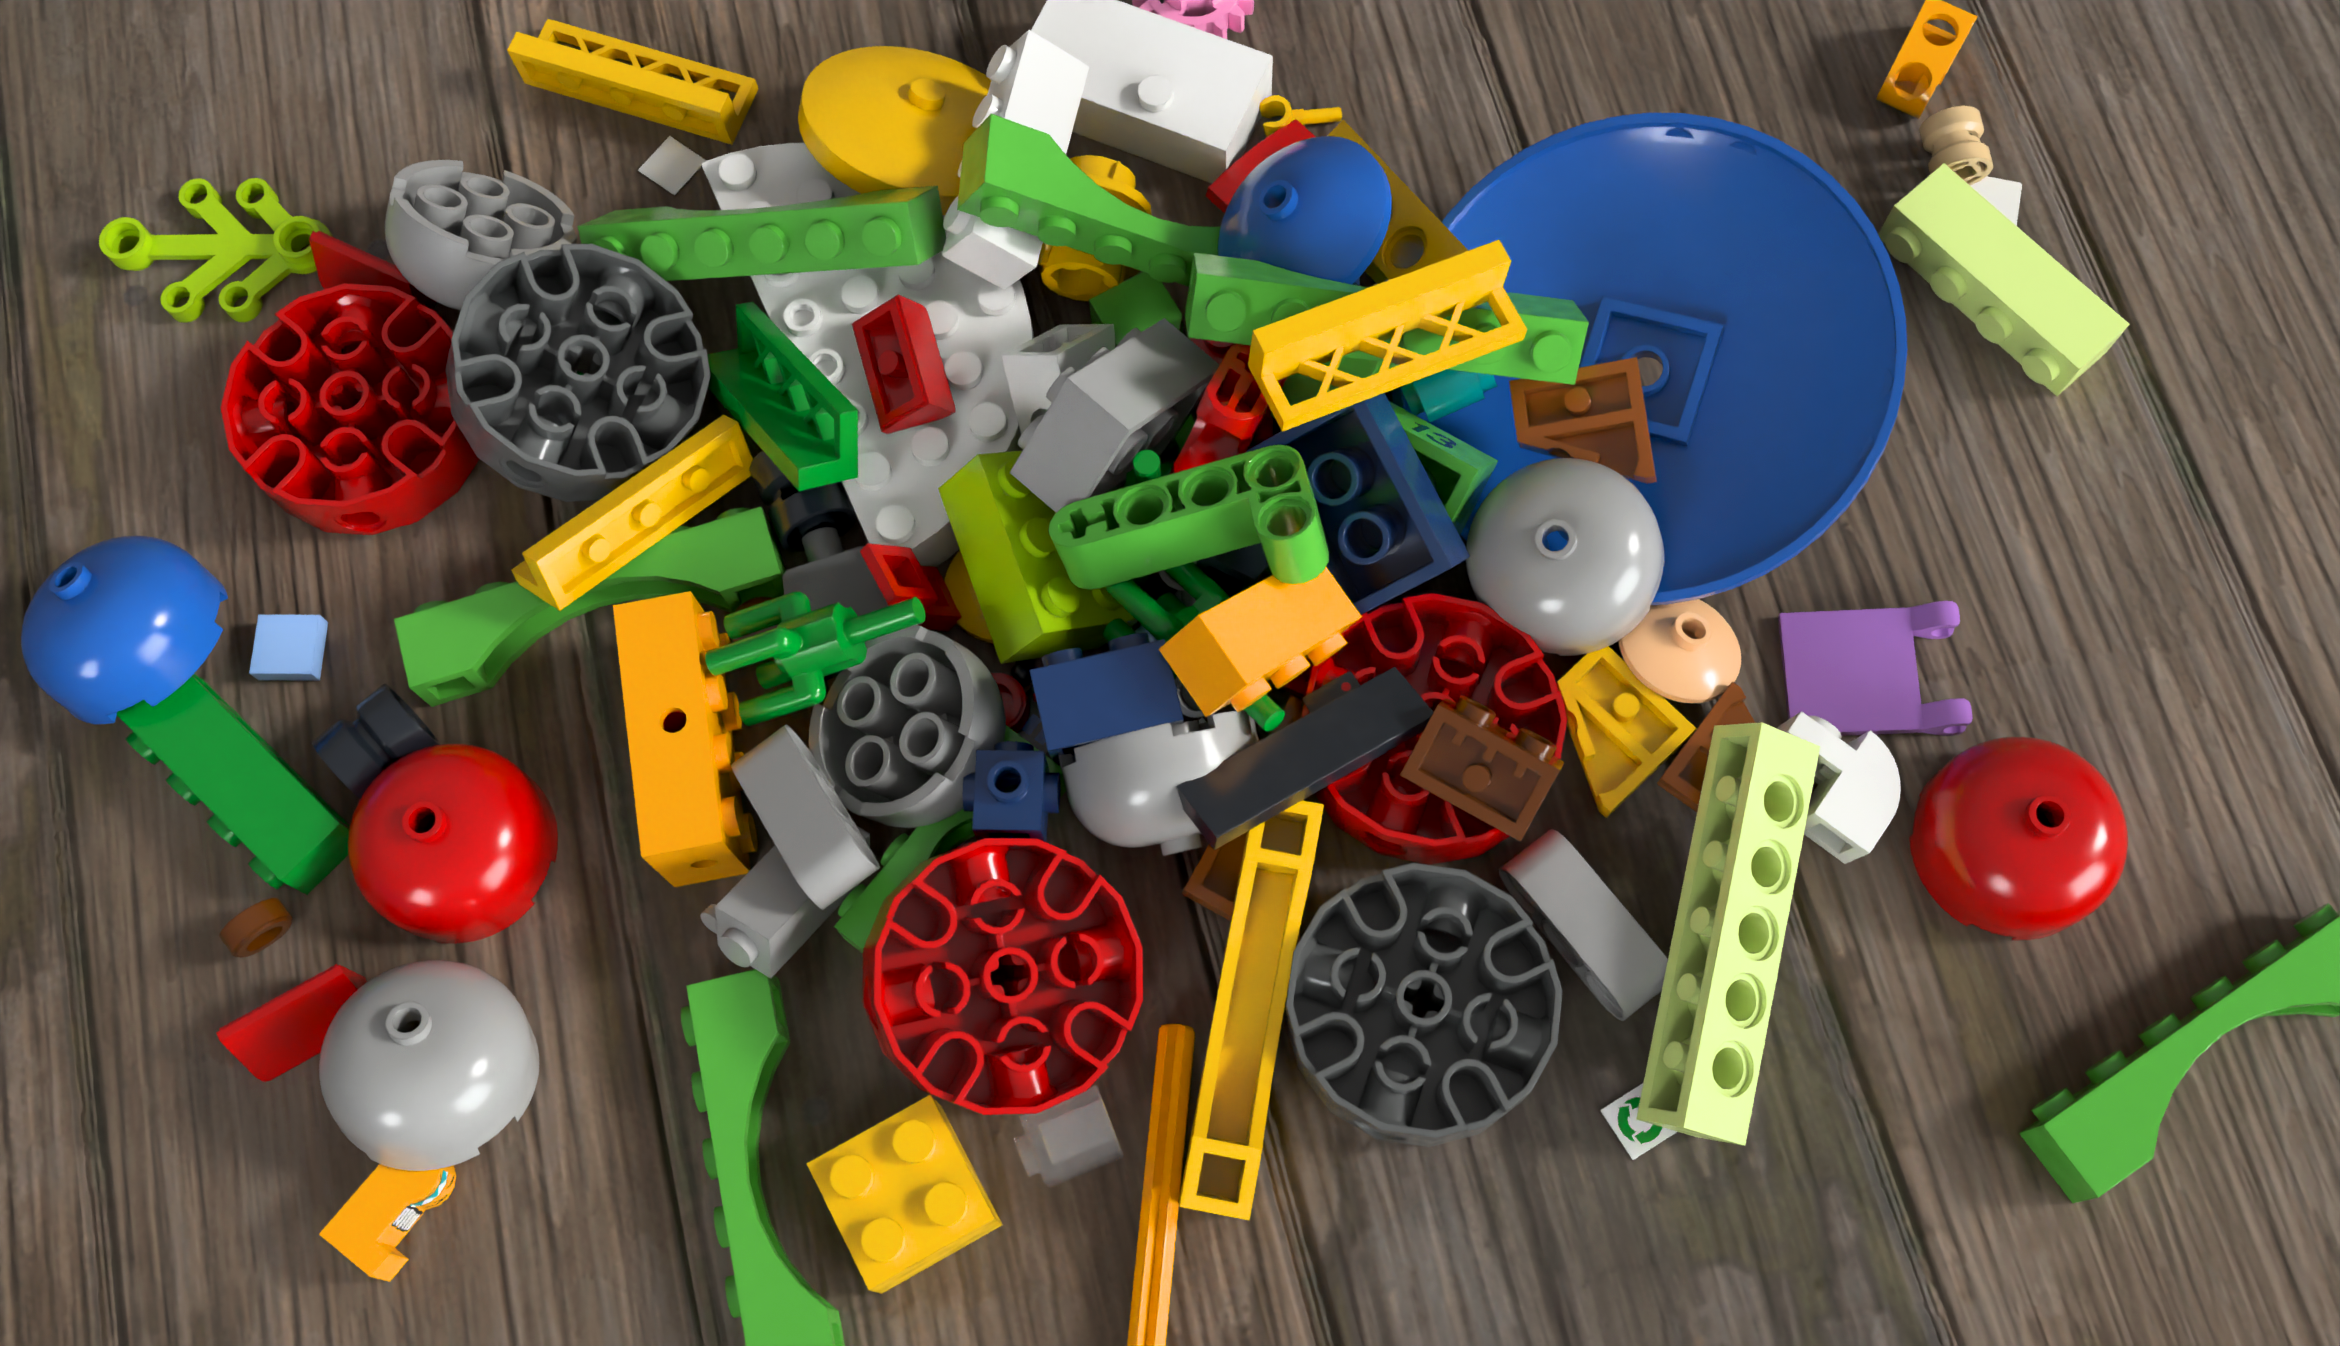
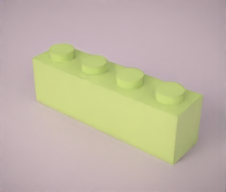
(2001, 280)

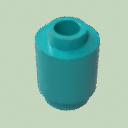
(1446, 392)

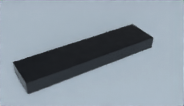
(1304, 757)

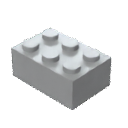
(1111, 412)

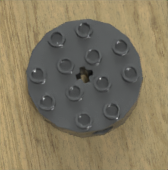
(563, 314)
(1483, 974)

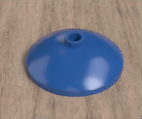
(1311, 210)

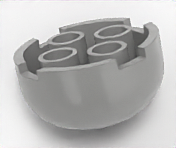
(457, 225)
(1590, 588)
(907, 728)
(1129, 782)
(428, 1064)

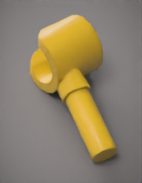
(1279, 106)

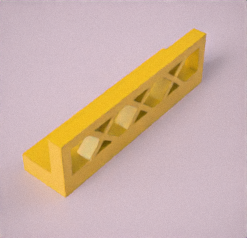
(633, 89)
(1382, 313)
(636, 514)

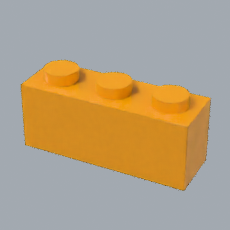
(1259, 638)

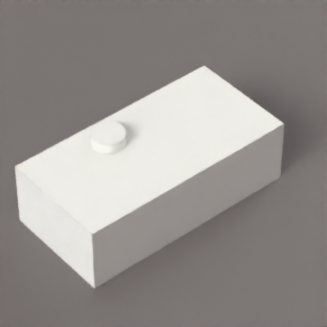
(1160, 84)

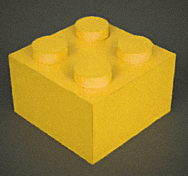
(904, 1195)

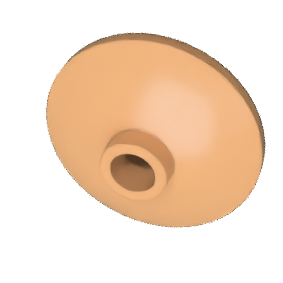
(1683, 652)

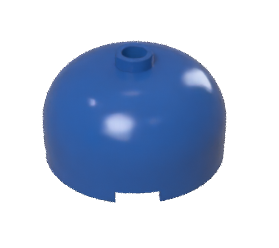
(121, 626)

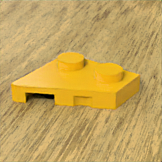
(1618, 726)

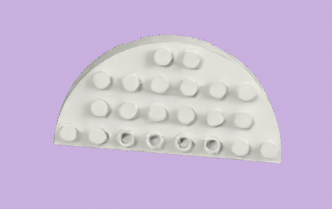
(972, 327)

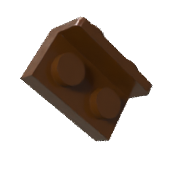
(1483, 765)

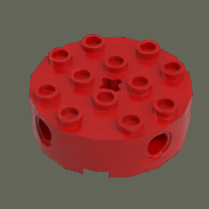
(349, 411)
(1443, 652)
(1059, 1014)

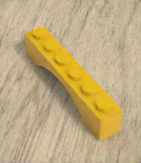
(1249, 1013)

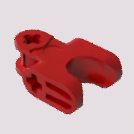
(1227, 413)

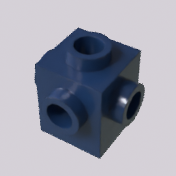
(1011, 792)

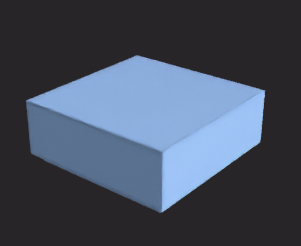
(288, 647)

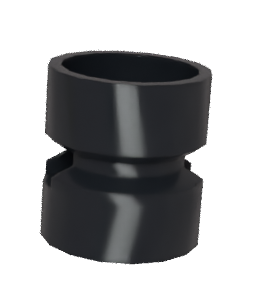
(800, 512)
(374, 741)

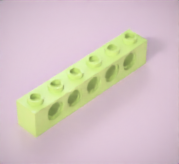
(1729, 933)

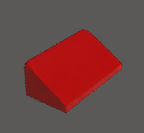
(344, 263)
(903, 365)
(291, 1025)

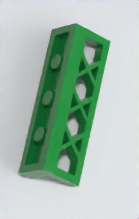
(786, 403)

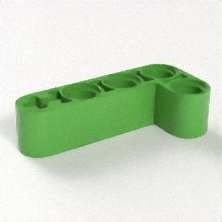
(1196, 516)

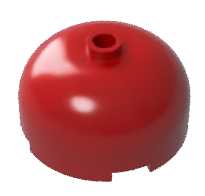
(452, 843)
(1993, 859)

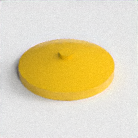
(891, 118)

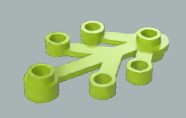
(226, 250)

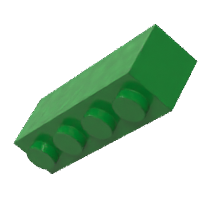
(244, 784)

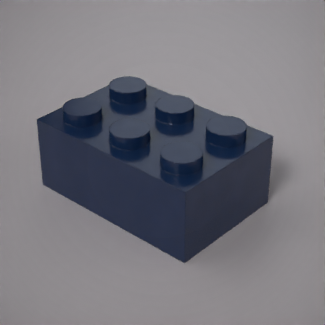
(1373, 502)
(1104, 693)

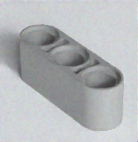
(804, 817)
(1586, 924)

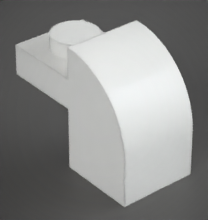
(1854, 789)

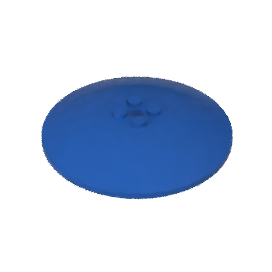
(1749, 292)

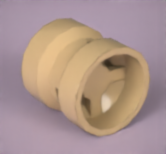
(1955, 140)

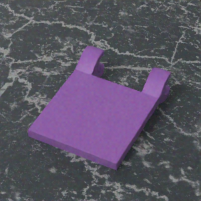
(1863, 669)

